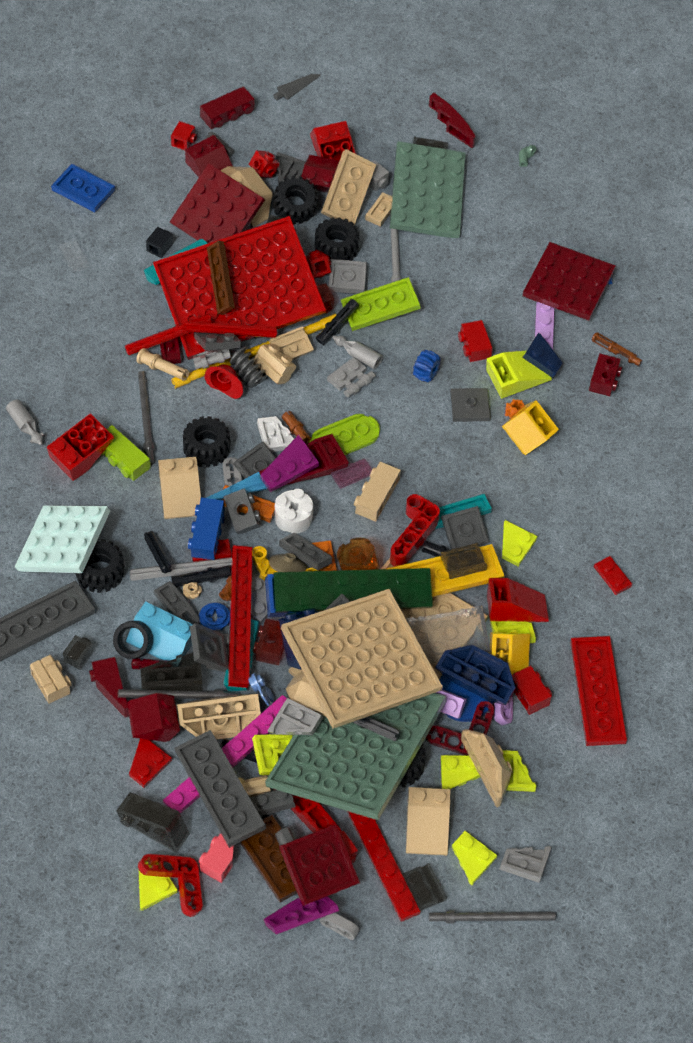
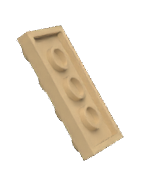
(348, 187)

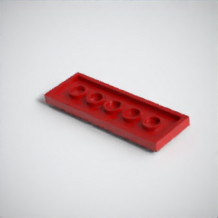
(598, 691)

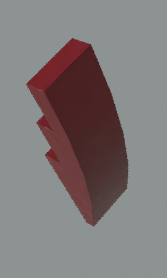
(454, 121)

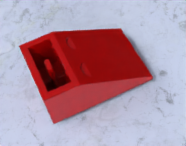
(332, 140)
(80, 446)
(515, 602)

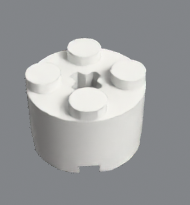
(293, 511)

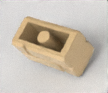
(276, 365)
(50, 678)

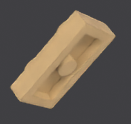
(380, 210)

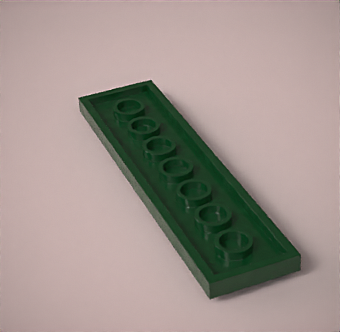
(320, 588)

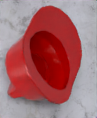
(224, 379)

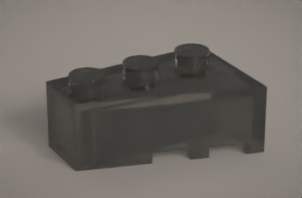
(176, 674)
(154, 821)

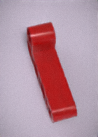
(422, 520)

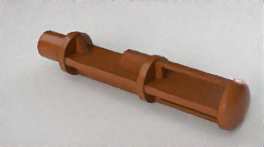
(616, 349)

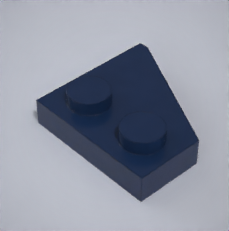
(543, 356)

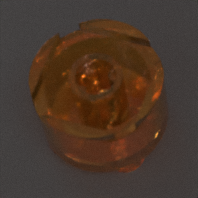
(358, 555)

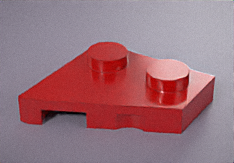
(148, 762)

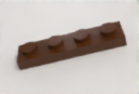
(220, 277)

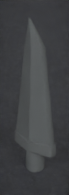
(291, 88)

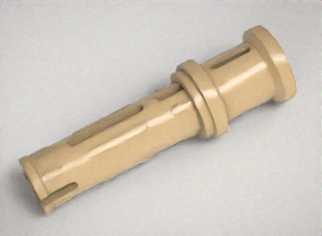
(156, 362)

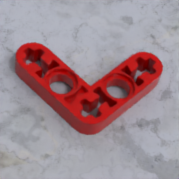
(183, 875)

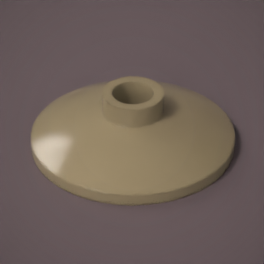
(287, 563)

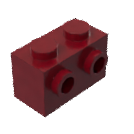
(604, 375)

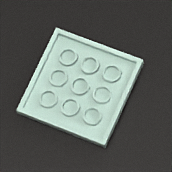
(62, 539)

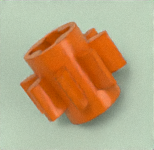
(513, 407)

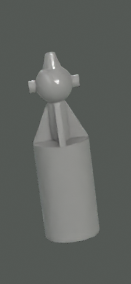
(360, 352)
(24, 420)

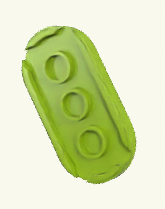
(351, 432)

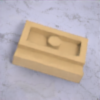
(293, 343)

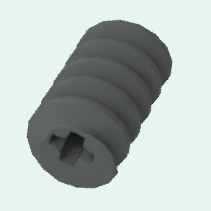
(247, 368)

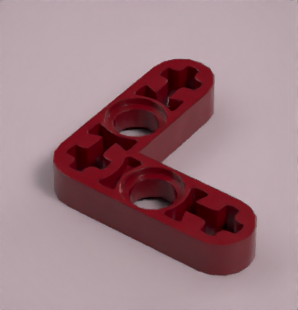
(449, 733)

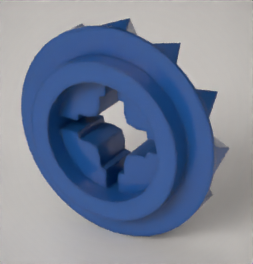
(222, 613)

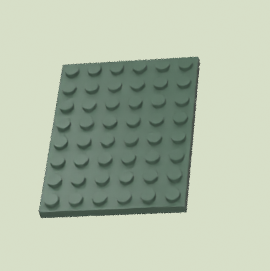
(353, 764)

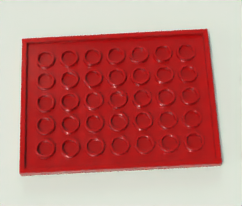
(266, 276)

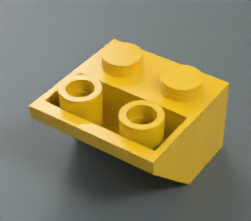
(530, 427)
(511, 648)

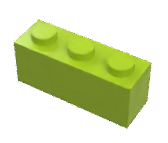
(126, 456)

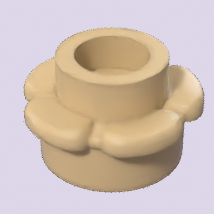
(191, 594)

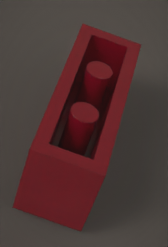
(227, 107)

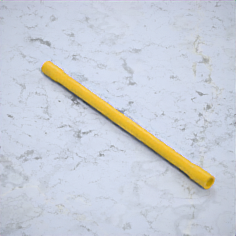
(198, 373)

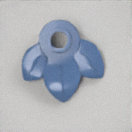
(258, 684)

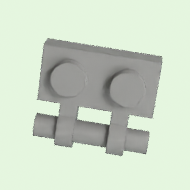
(210, 357)
(349, 372)

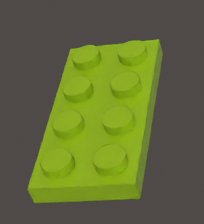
(382, 303)

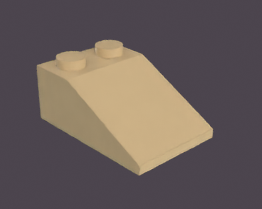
(179, 487)
(428, 821)

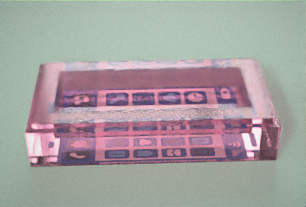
(352, 473)

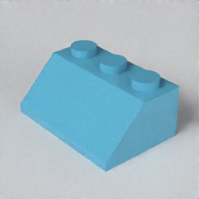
(169, 632)

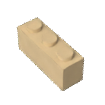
(377, 491)

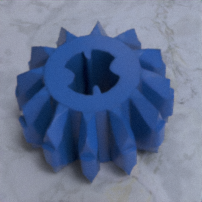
(426, 365)

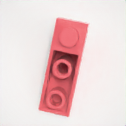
(217, 860)

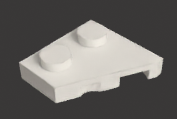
(274, 433)

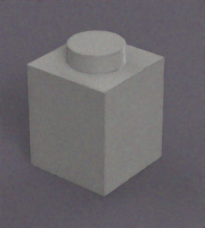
(379, 177)

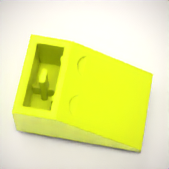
(513, 373)

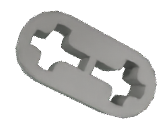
(228, 474)
(340, 925)

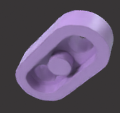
(502, 713)

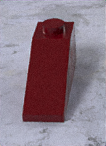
(108, 681)

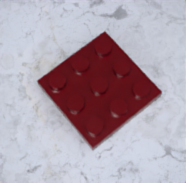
(319, 864)

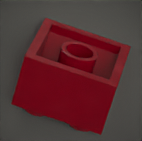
(204, 152)
(320, 172)
(153, 717)

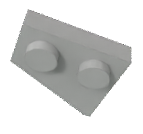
(295, 720)
(525, 862)

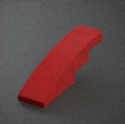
(312, 814)

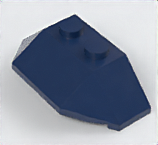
(478, 673)

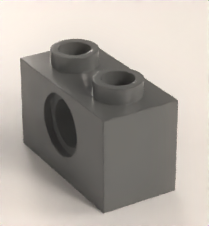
(234, 503)

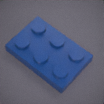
(83, 188)

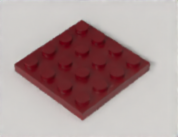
(216, 207)
(569, 281)

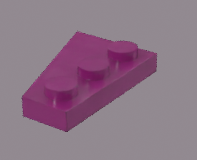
(289, 465)
(295, 914)

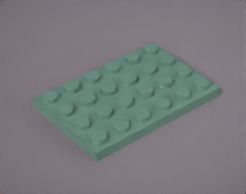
(427, 190)

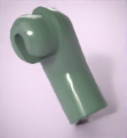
(525, 154)

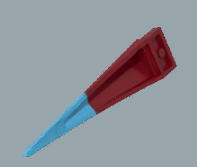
(325, 451)

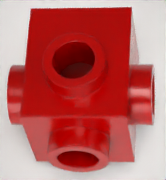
(264, 163)
(322, 264)

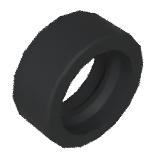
(118, 639)

